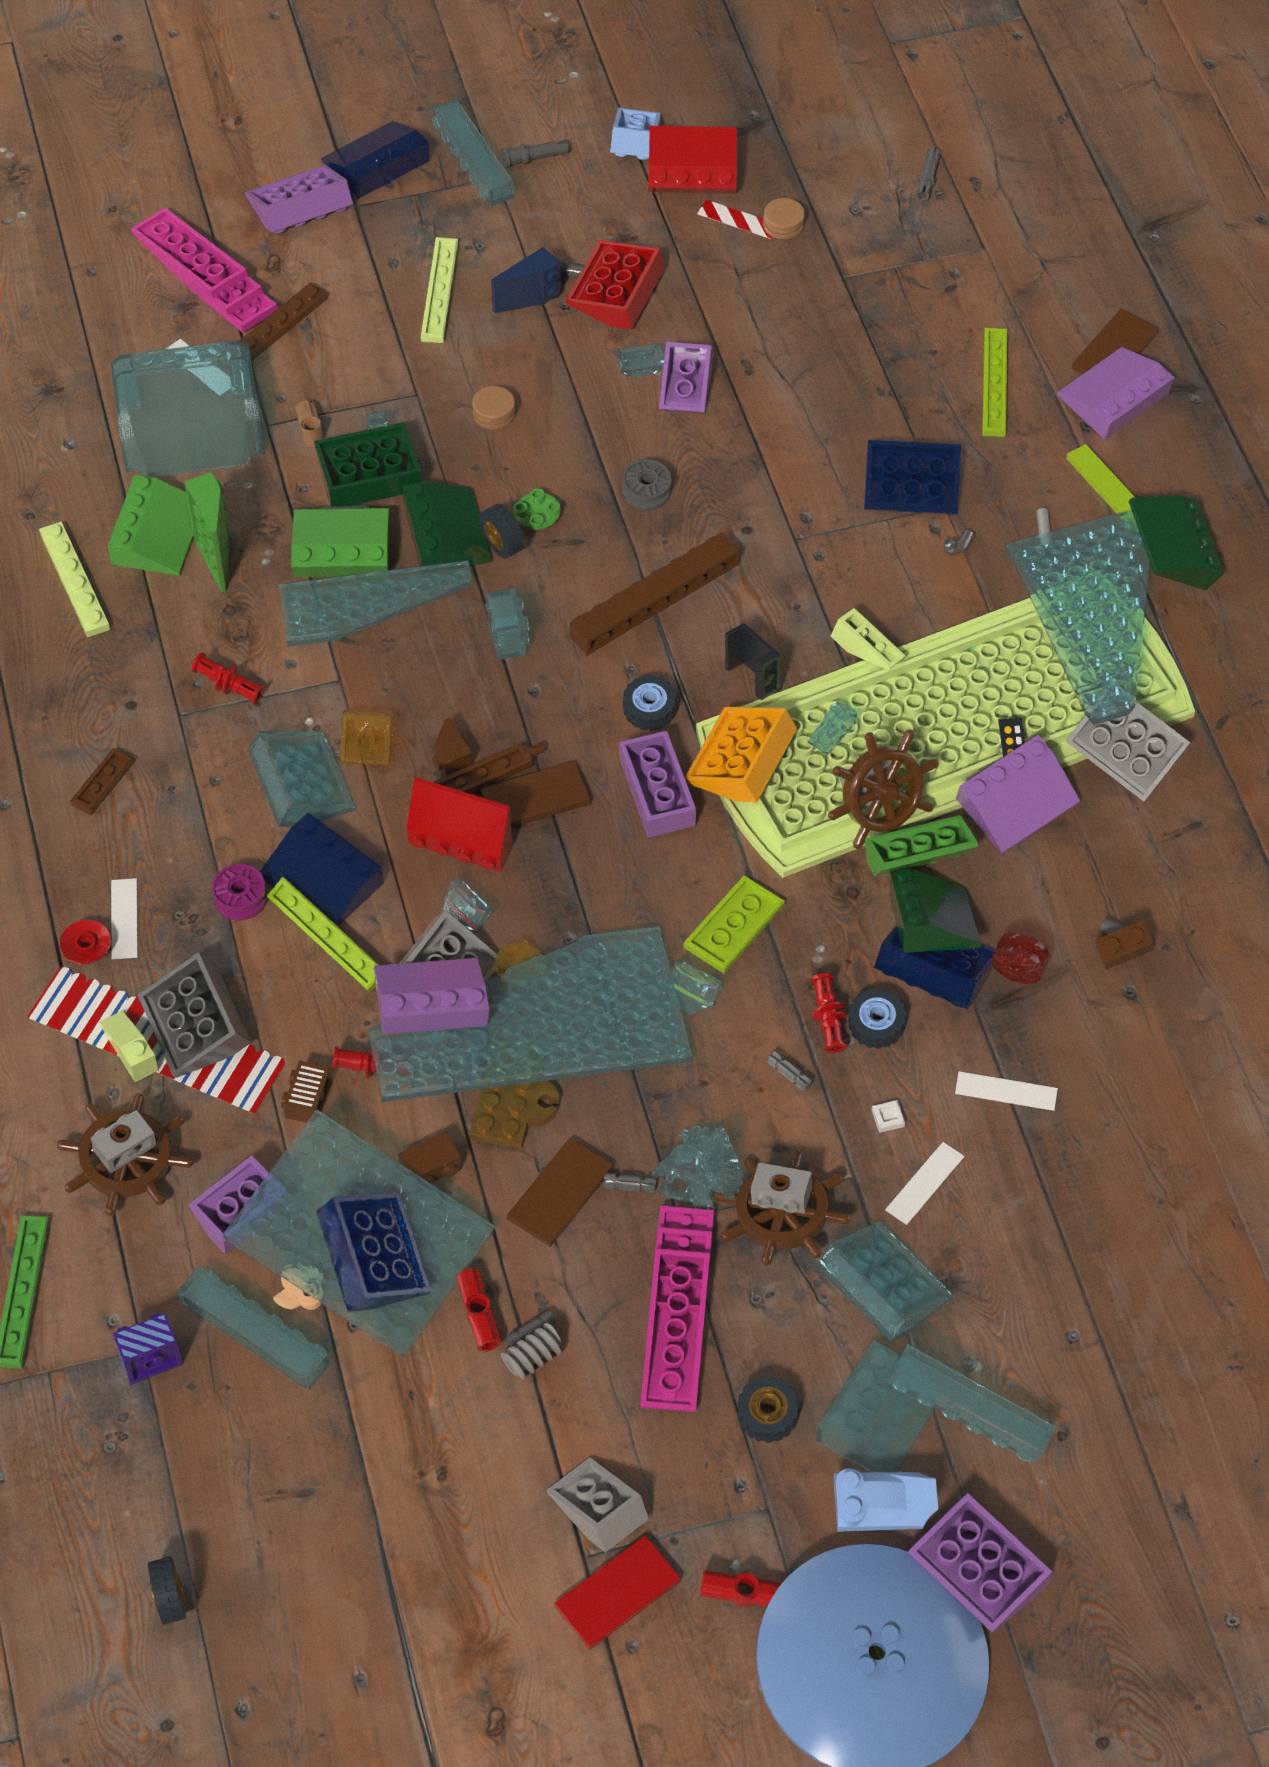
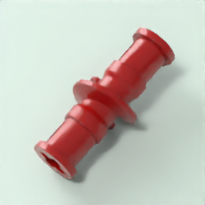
(227, 679)
(828, 1013)
(355, 1060)

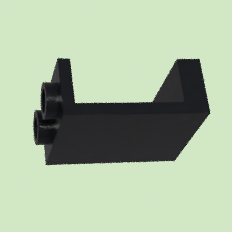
(747, 647)

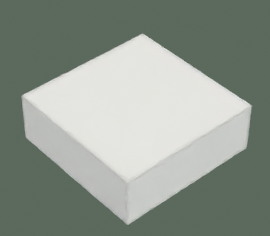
(888, 1116)

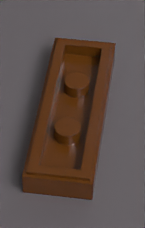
(102, 781)

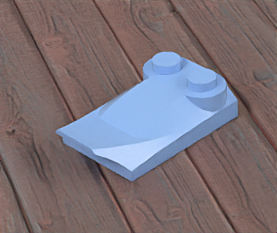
(883, 1500)

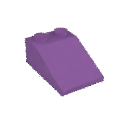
(686, 377)

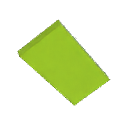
(734, 924)

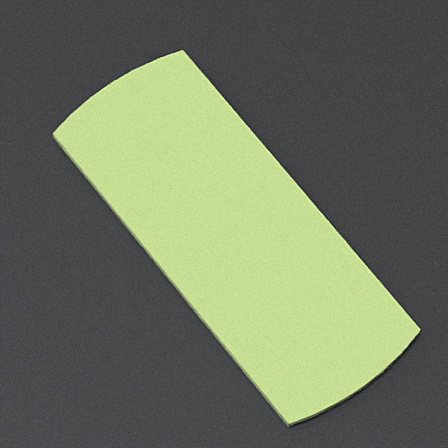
(952, 719)

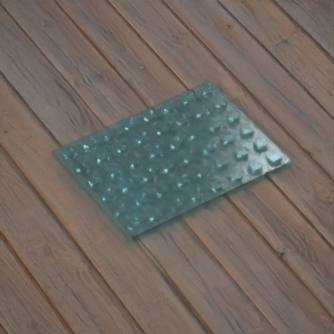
(330, 1161)

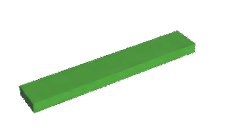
(22, 1290)

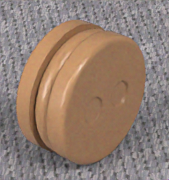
(783, 218)
(493, 407)

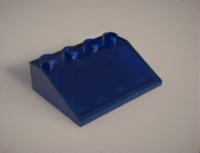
(379, 157)
(912, 477)
(324, 868)
(943, 973)
(372, 1250)

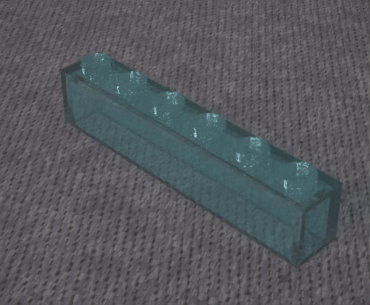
(473, 152)
(254, 1328)
(971, 1404)

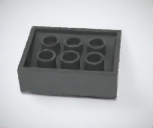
(194, 1016)

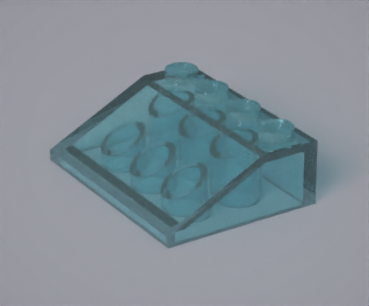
(299, 776)
(884, 1280)
(871, 1418)

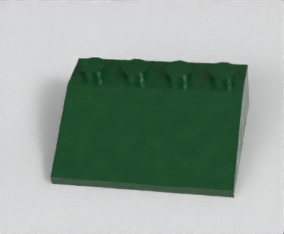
(367, 465)
(444, 524)
(1177, 539)
(931, 913)

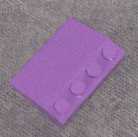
(300, 198)
(1117, 390)
(1018, 794)
(431, 996)
(981, 1563)

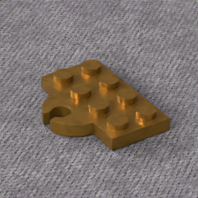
(508, 1111)

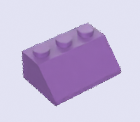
(225, 1200)

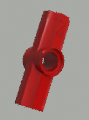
(482, 1322)
(725, 1587)

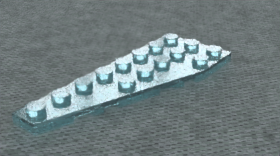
(346, 604)

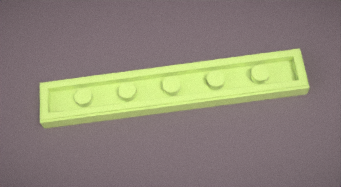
(439, 290)

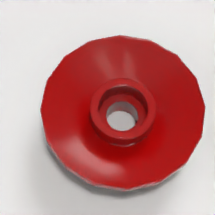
(81, 934)

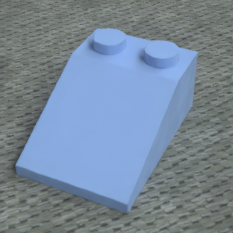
(631, 132)

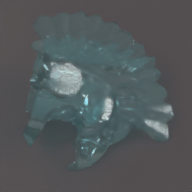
(703, 1162)

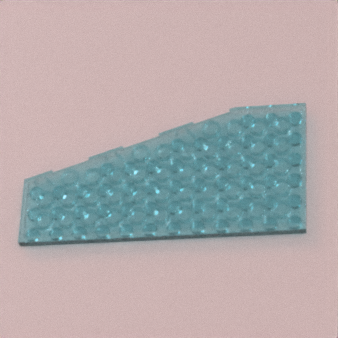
(550, 1018)

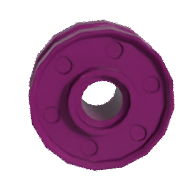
(244, 904)

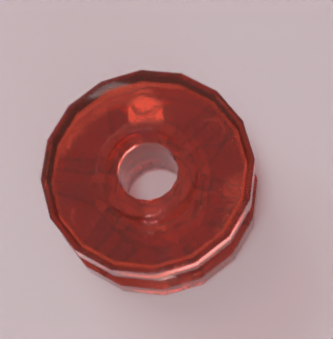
(1020, 958)

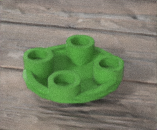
(537, 510)

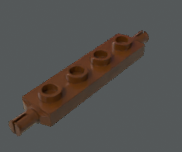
(492, 769)

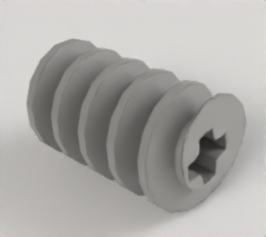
(532, 1351)

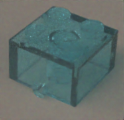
(507, 623)

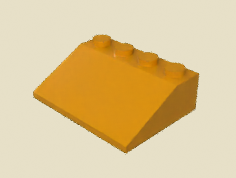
(742, 752)

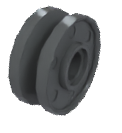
(646, 484)

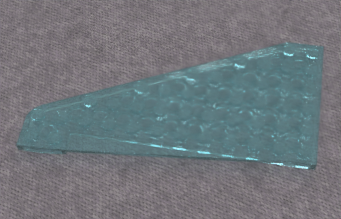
(1092, 604)

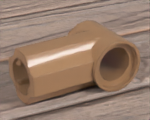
(309, 423)

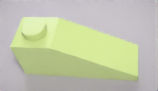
(863, 640)
(130, 1046)

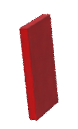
(617, 1592)

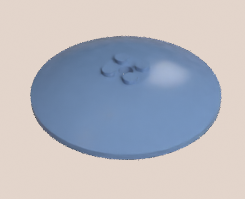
(843, 1701)

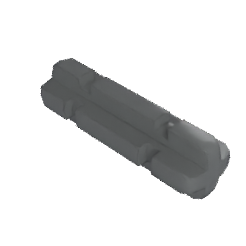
(790, 1071)
(629, 1182)
(530, 1327)

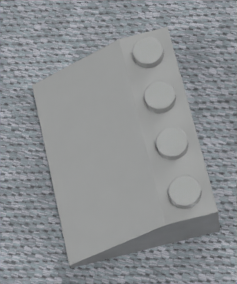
(1131, 749)
(451, 940)

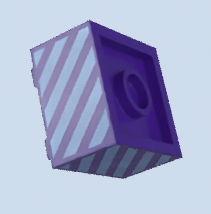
(147, 1348)

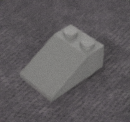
(599, 1504)

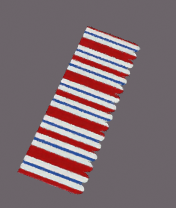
(79, 1006)

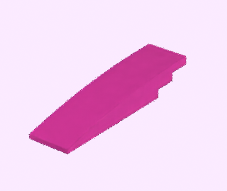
(205, 269)
(677, 1309)

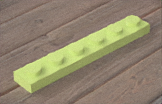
(74, 579)

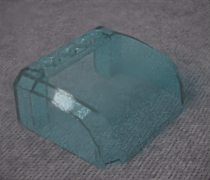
(187, 408)

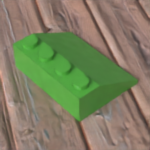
(210, 524)
(152, 528)
(339, 542)

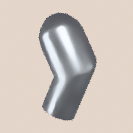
(954, 547)

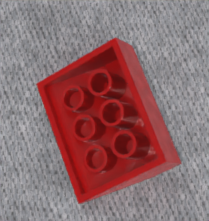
(692, 159)
(616, 282)
(459, 825)

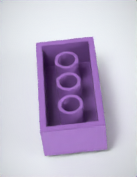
(657, 784)

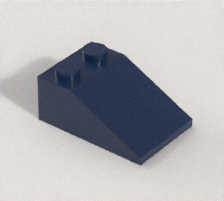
(527, 283)

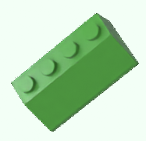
(919, 845)

